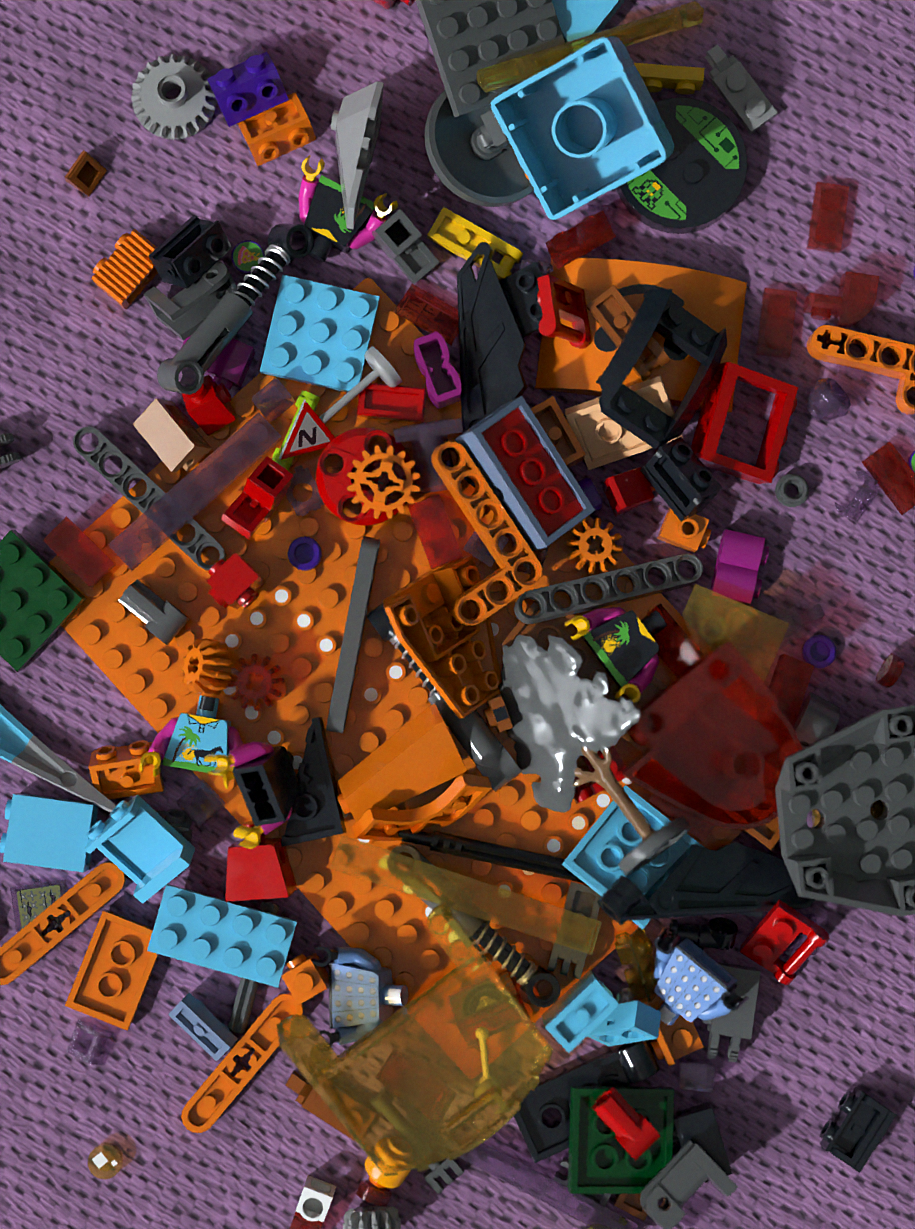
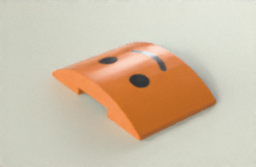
(706, 295)

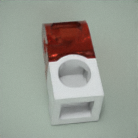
(313, 1204)

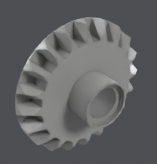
(178, 116)

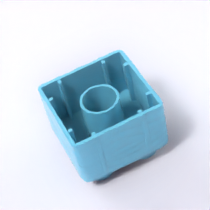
(583, 126)

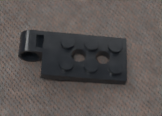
(614, 1068)

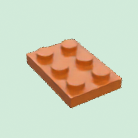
(114, 971)

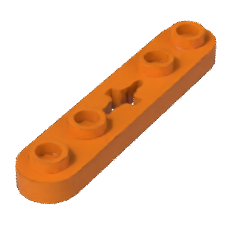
(81, 900)
(222, 1087)

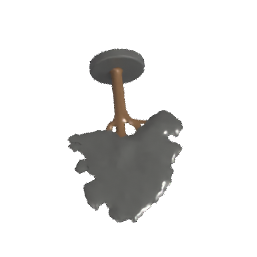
(566, 718)

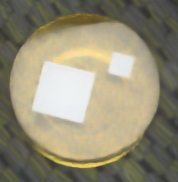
(105, 1161)

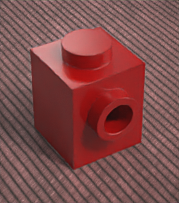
(210, 406)

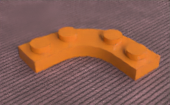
(444, 810)

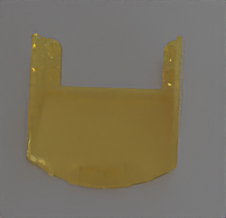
(435, 1070)

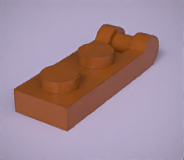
(615, 317)

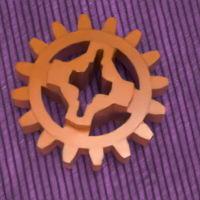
(387, 466)

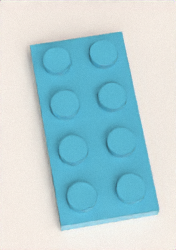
(222, 935)

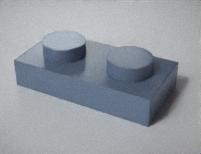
(203, 1026)

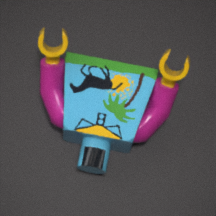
(191, 738)

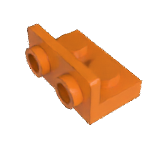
(277, 130)
(118, 774)
(676, 1039)

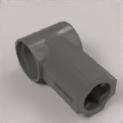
(159, 616)

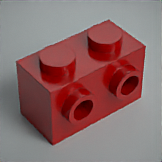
(234, 582)

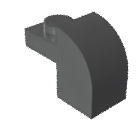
(402, 244)
(815, 720)

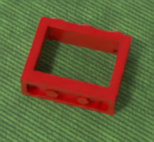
(714, 415)

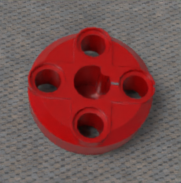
(334, 486)

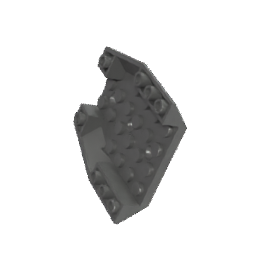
(850, 853)

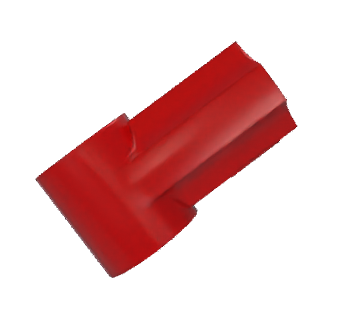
(631, 1129)

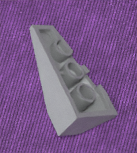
(356, 138)

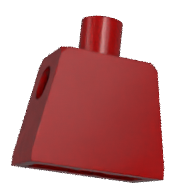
(258, 871)

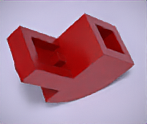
(259, 497)

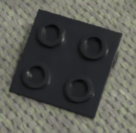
(521, 293)

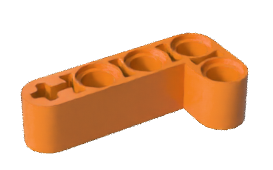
(871, 359)

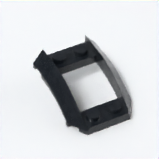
(688, 334)

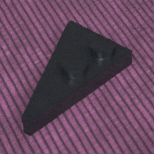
(316, 806)

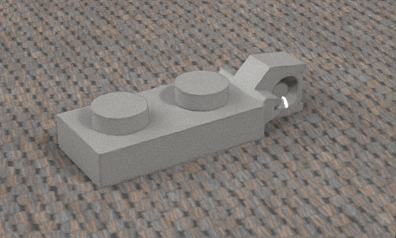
(739, 90)

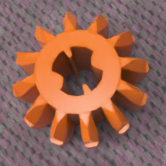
(582, 546)
(207, 667)

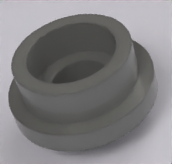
(802, 490)

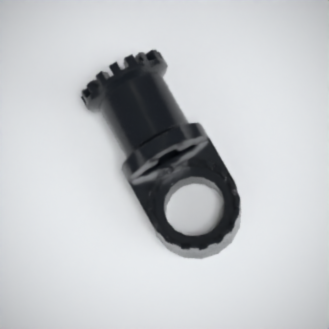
(706, 933)

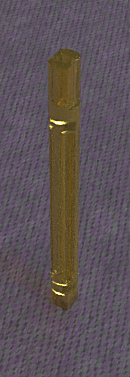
(528, 65)

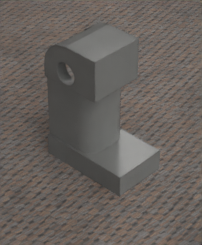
(191, 306)
(679, 1181)

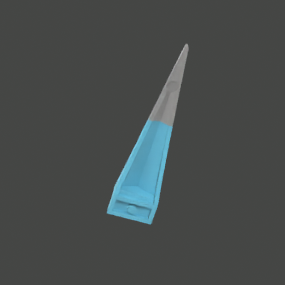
(29, 753)

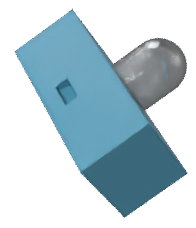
(628, 1022)

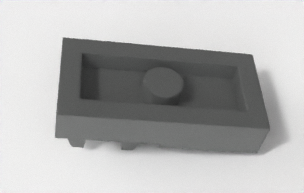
(492, 133)

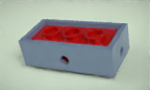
(526, 473)

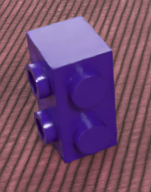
(248, 88)

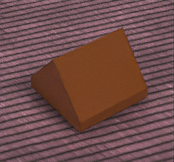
(85, 173)

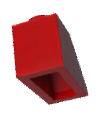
(628, 491)

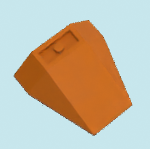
(453, 656)

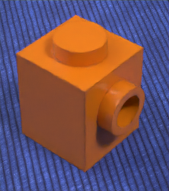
(685, 534)
(305, 978)

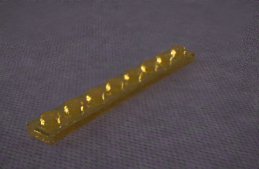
(466, 895)

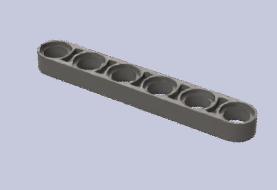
(153, 493)
(610, 593)
(353, 635)

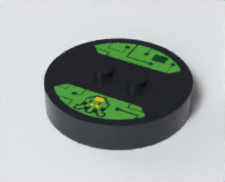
(698, 178)

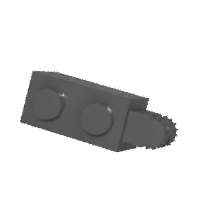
(737, 1023)

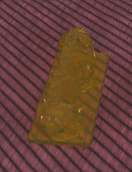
(638, 951)

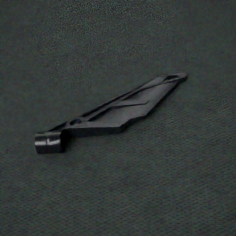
(488, 342)
(707, 884)

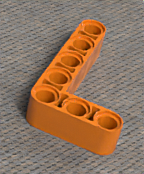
(489, 534)

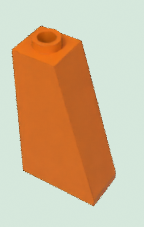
(403, 766)

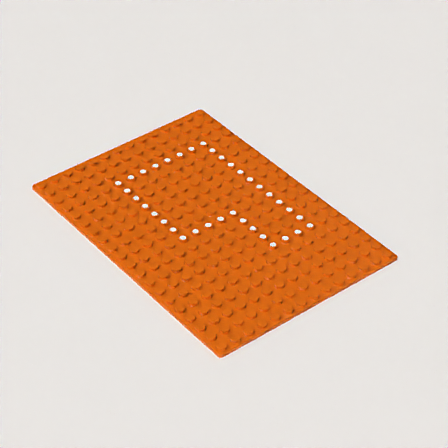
(302, 629)

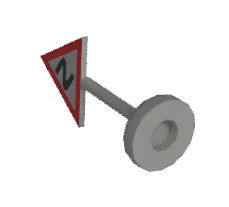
(310, 431)

